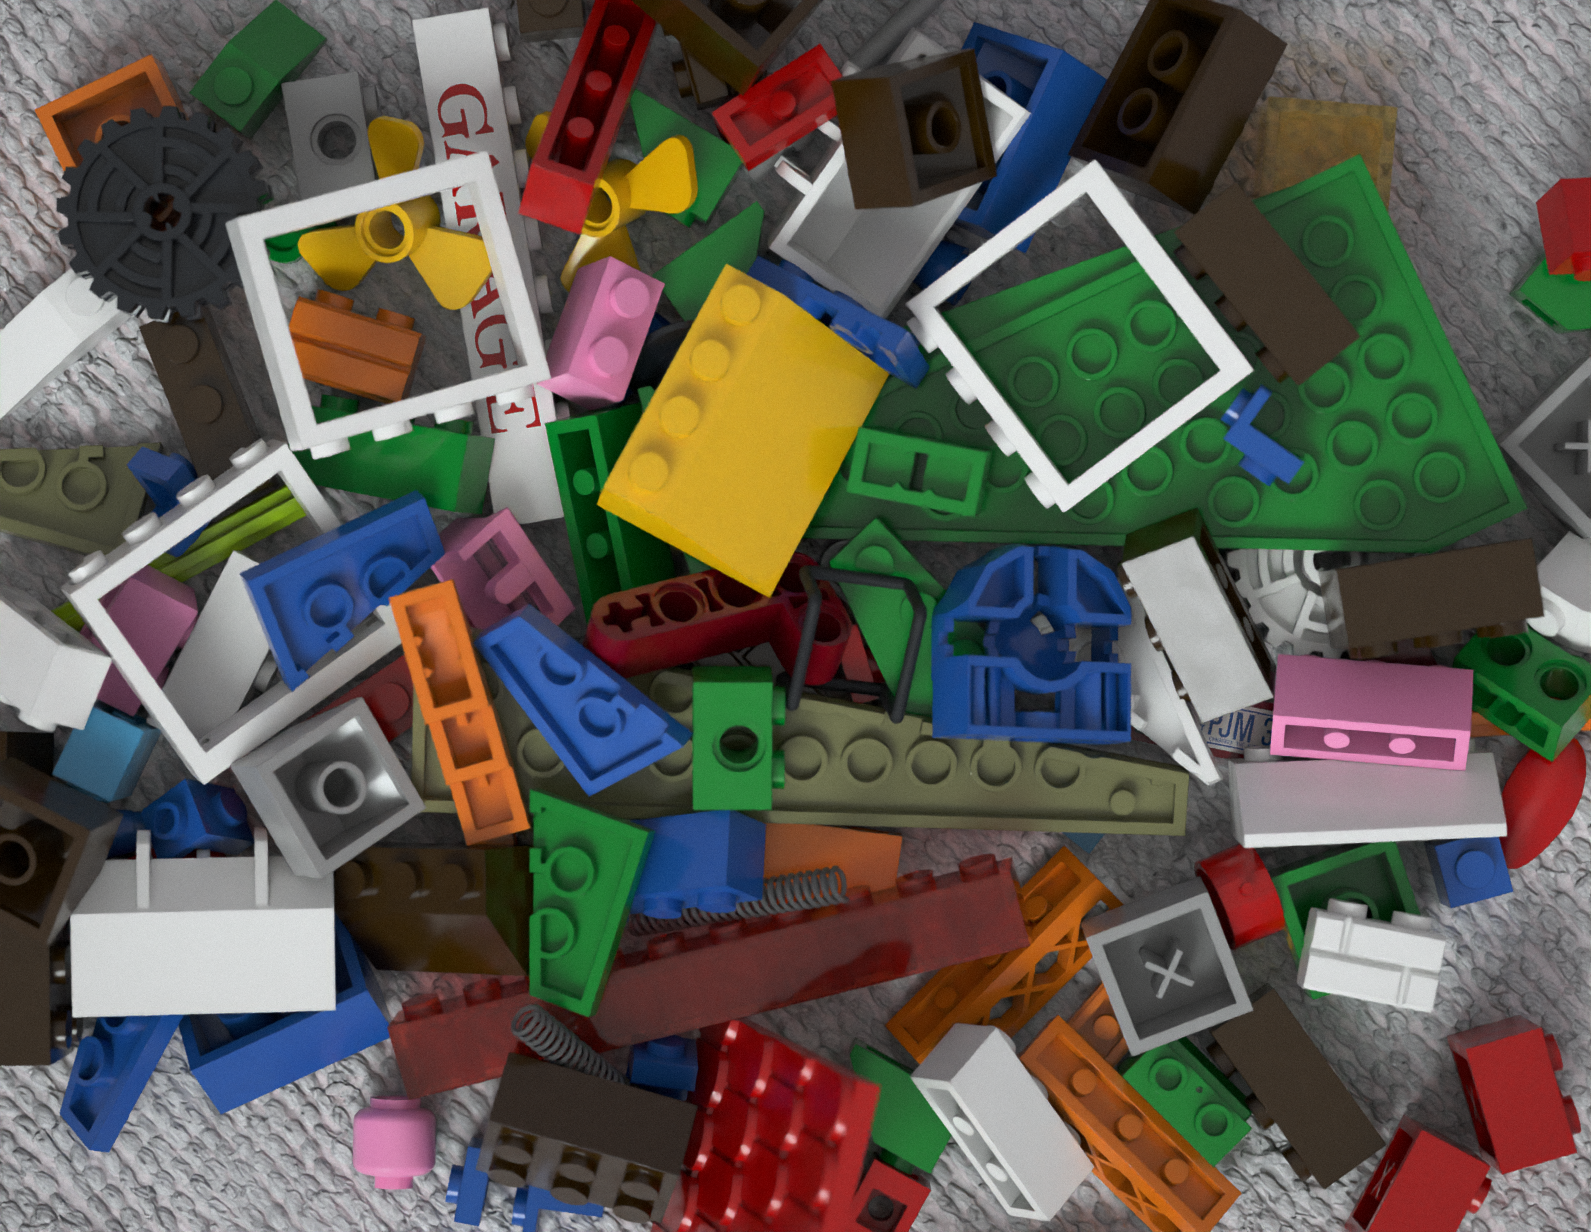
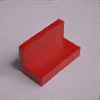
(779, 108)

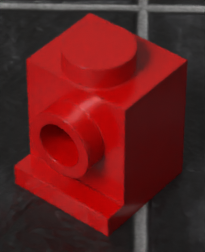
(904, 1191)

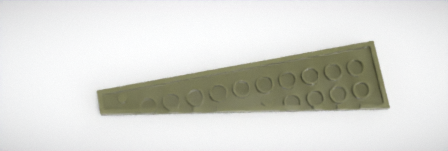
(854, 771)

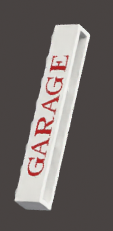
(470, 115)

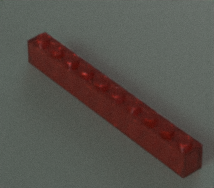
(728, 972)

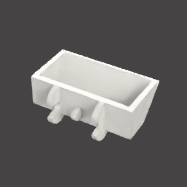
(879, 250)
(203, 936)

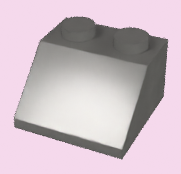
(328, 788)

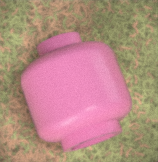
(394, 1141)

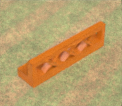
(968, 991)
(1126, 1137)

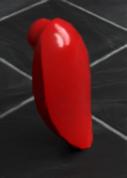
(1540, 801)

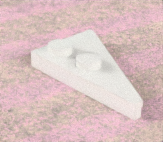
(1154, 701)

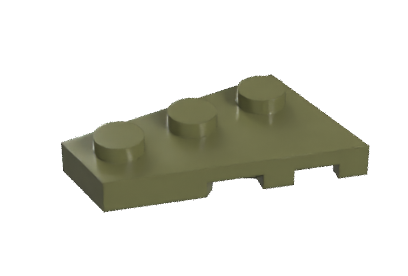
(71, 496)

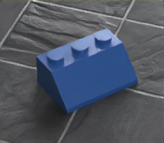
(1058, 96)
(256, 1053)

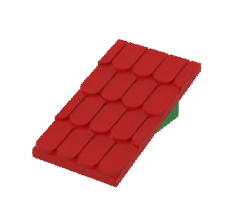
(770, 1138)

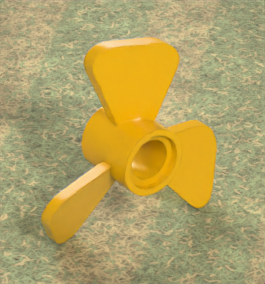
(659, 183)
(447, 259)

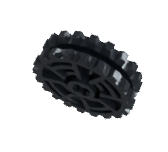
(115, 204)

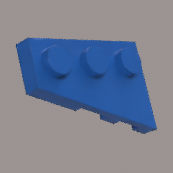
(873, 336)
(334, 581)
(578, 702)
(112, 1073)

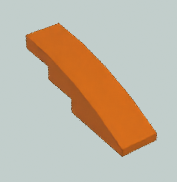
(460, 712)

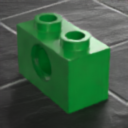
(728, 699)

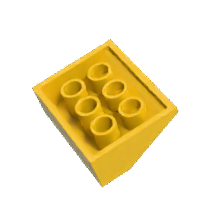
(744, 432)

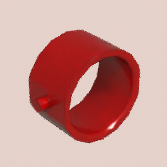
(1241, 895)

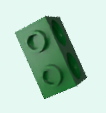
(919, 470)
(1519, 693)

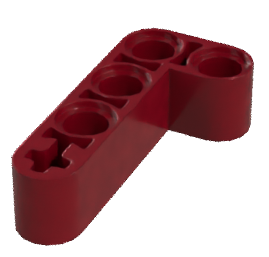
(713, 616)

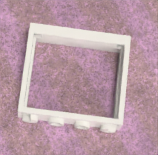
(974, 384)
(393, 418)
(152, 537)

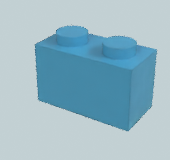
(107, 754)

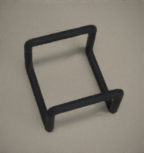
(794, 686)

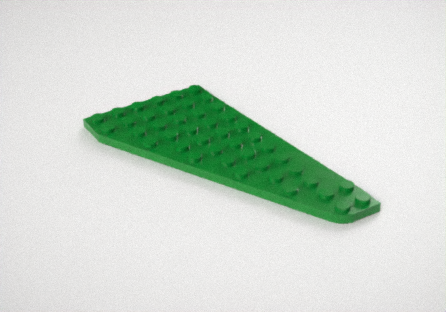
(1100, 354)

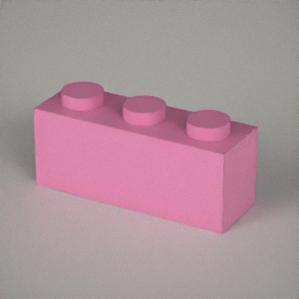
(1372, 712)

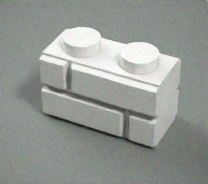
(1371, 957)

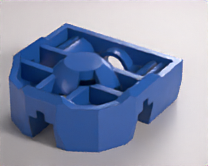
(978, 692)

